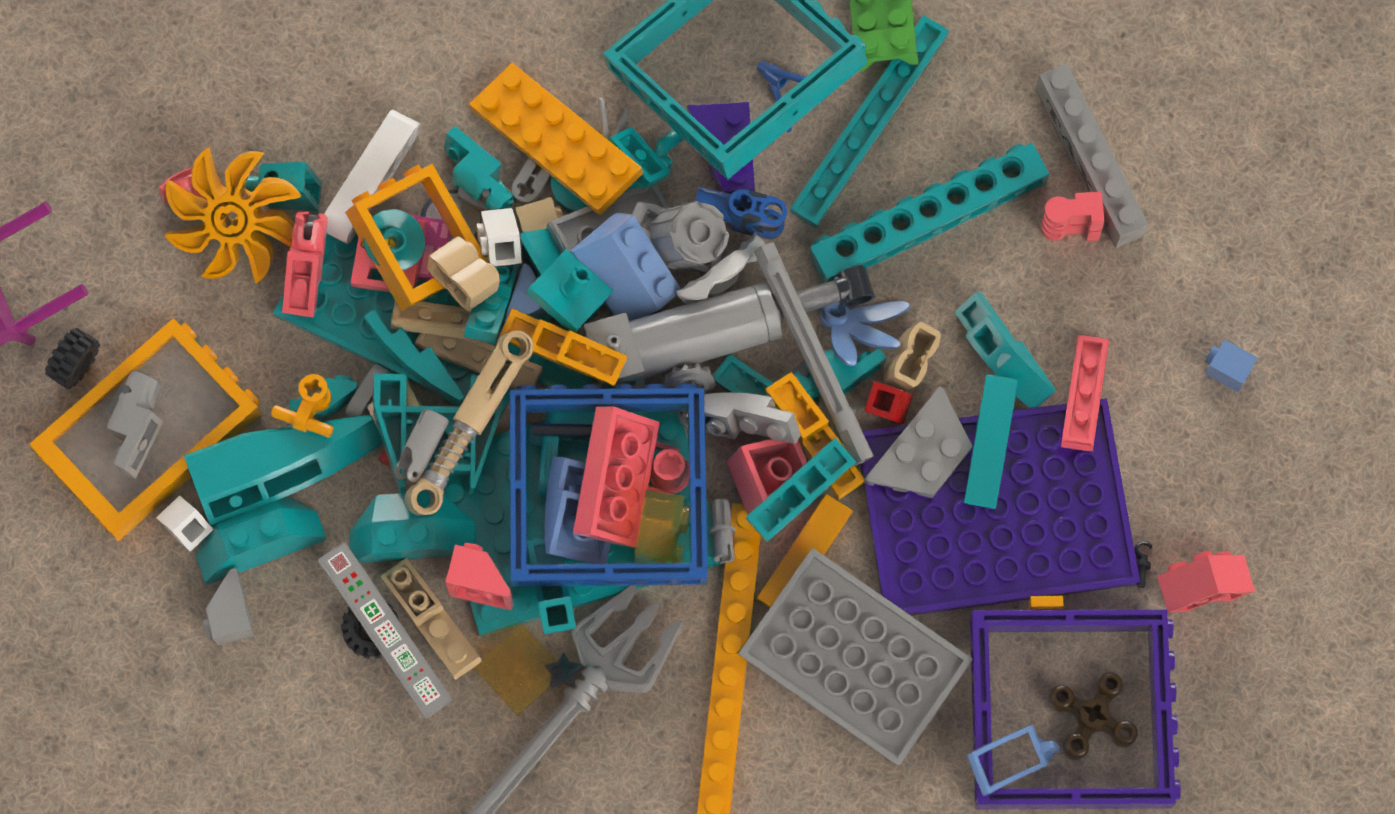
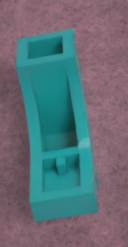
(553, 601)

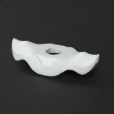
(722, 275)

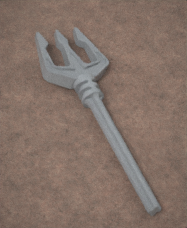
(601, 671)

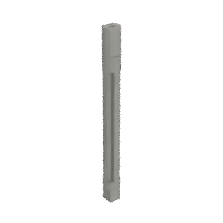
(813, 353)

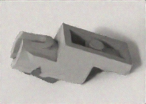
(134, 421)

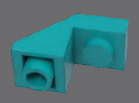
(341, 389)

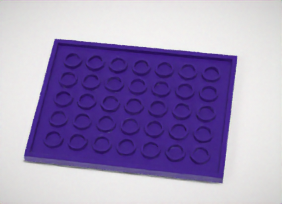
(1052, 533)

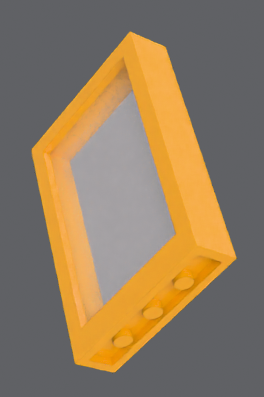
(197, 409)

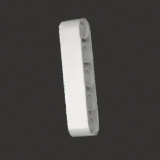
(372, 169)

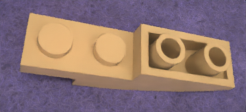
(430, 619)

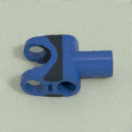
(754, 208)

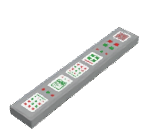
(385, 630)

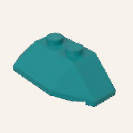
(393, 533)
(258, 538)

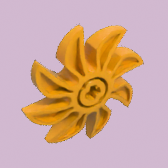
(220, 203)

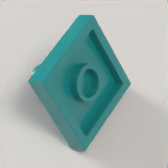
(569, 291)

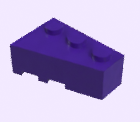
(725, 122)

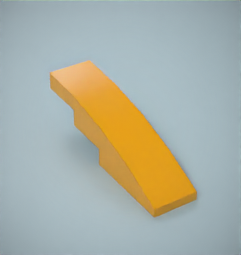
(567, 348)
(813, 426)

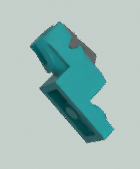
(476, 174)
(847, 376)

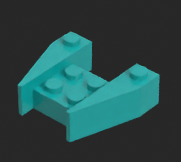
(397, 422)

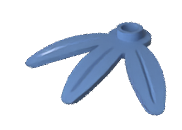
(851, 323)

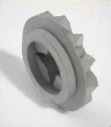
(694, 374)

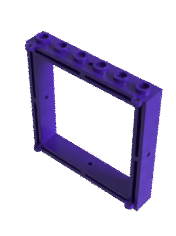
(1162, 693)

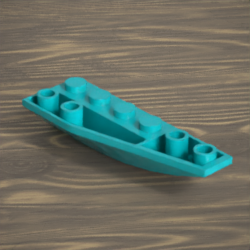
(274, 464)

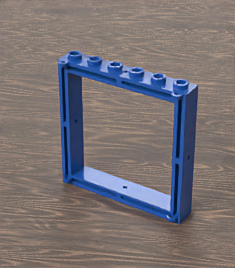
(622, 396)

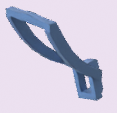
(1043, 748)

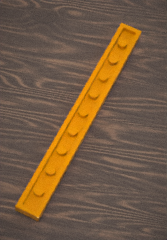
(729, 668)

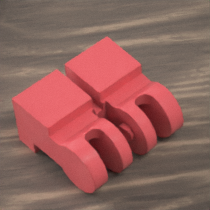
(1074, 216)

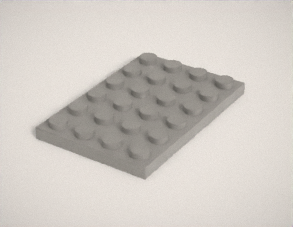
(855, 656)

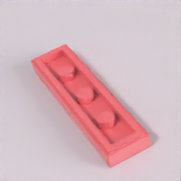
(1085, 393)

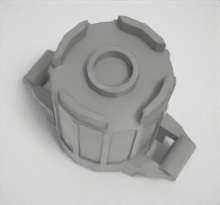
(685, 234)

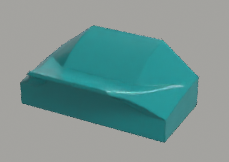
(638, 150)

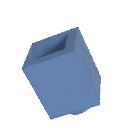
(1229, 365)

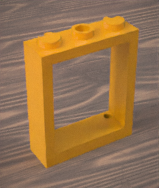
(367, 228)

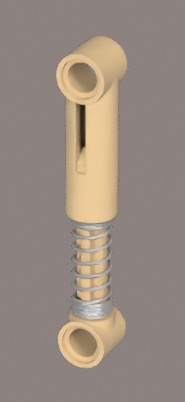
(471, 419)

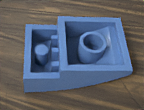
(560, 515)

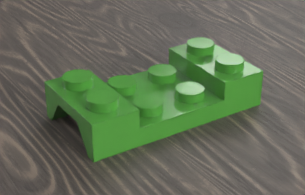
(885, 29)

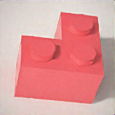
(1205, 580)

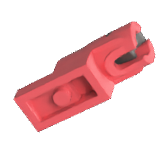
(304, 264)

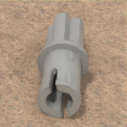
(722, 531)

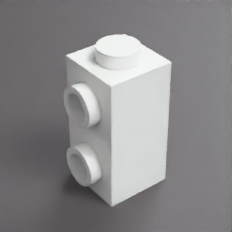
(499, 237)

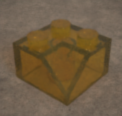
(660, 529)

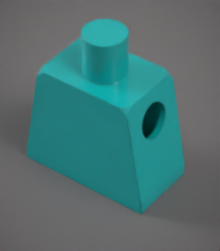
(297, 174)

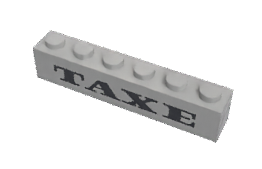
(1091, 154)

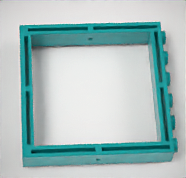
(729, 158)

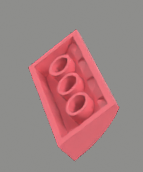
(616, 476)

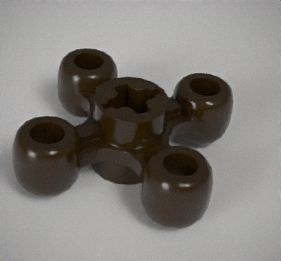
(1104, 721)

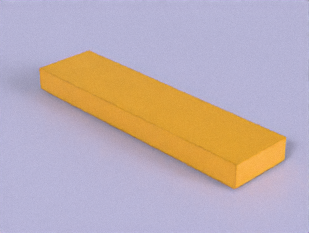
(818, 534)

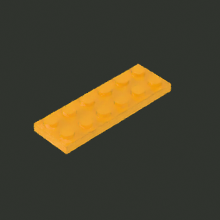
(556, 139)

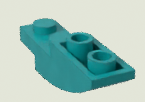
(488, 316)
(1002, 352)

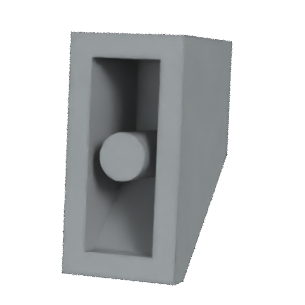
(228, 612)

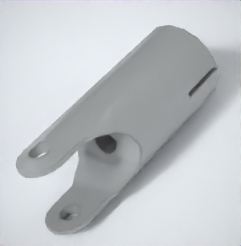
(421, 445)

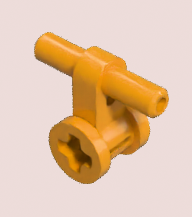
(303, 418)

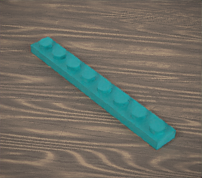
(866, 126)

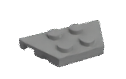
(924, 451)

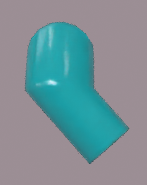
(664, 146)

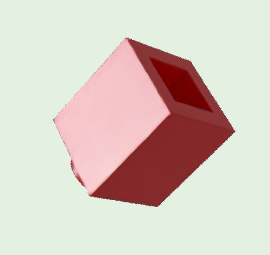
(888, 402)

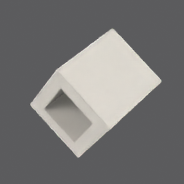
(184, 523)

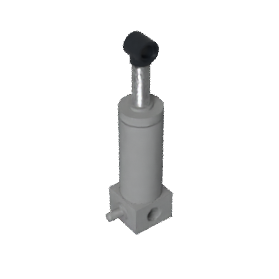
(713, 326)

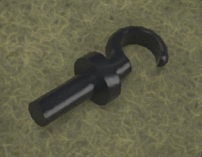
(1142, 564)

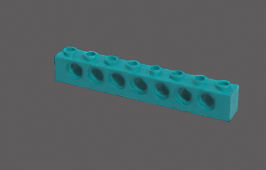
(1022, 159)

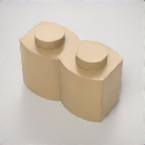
(463, 273)
(911, 363)

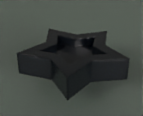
(563, 671)

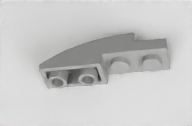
(755, 414)

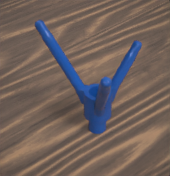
(777, 78)

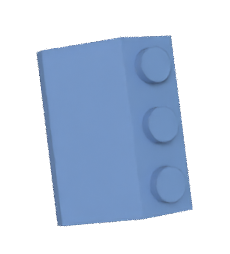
(629, 265)

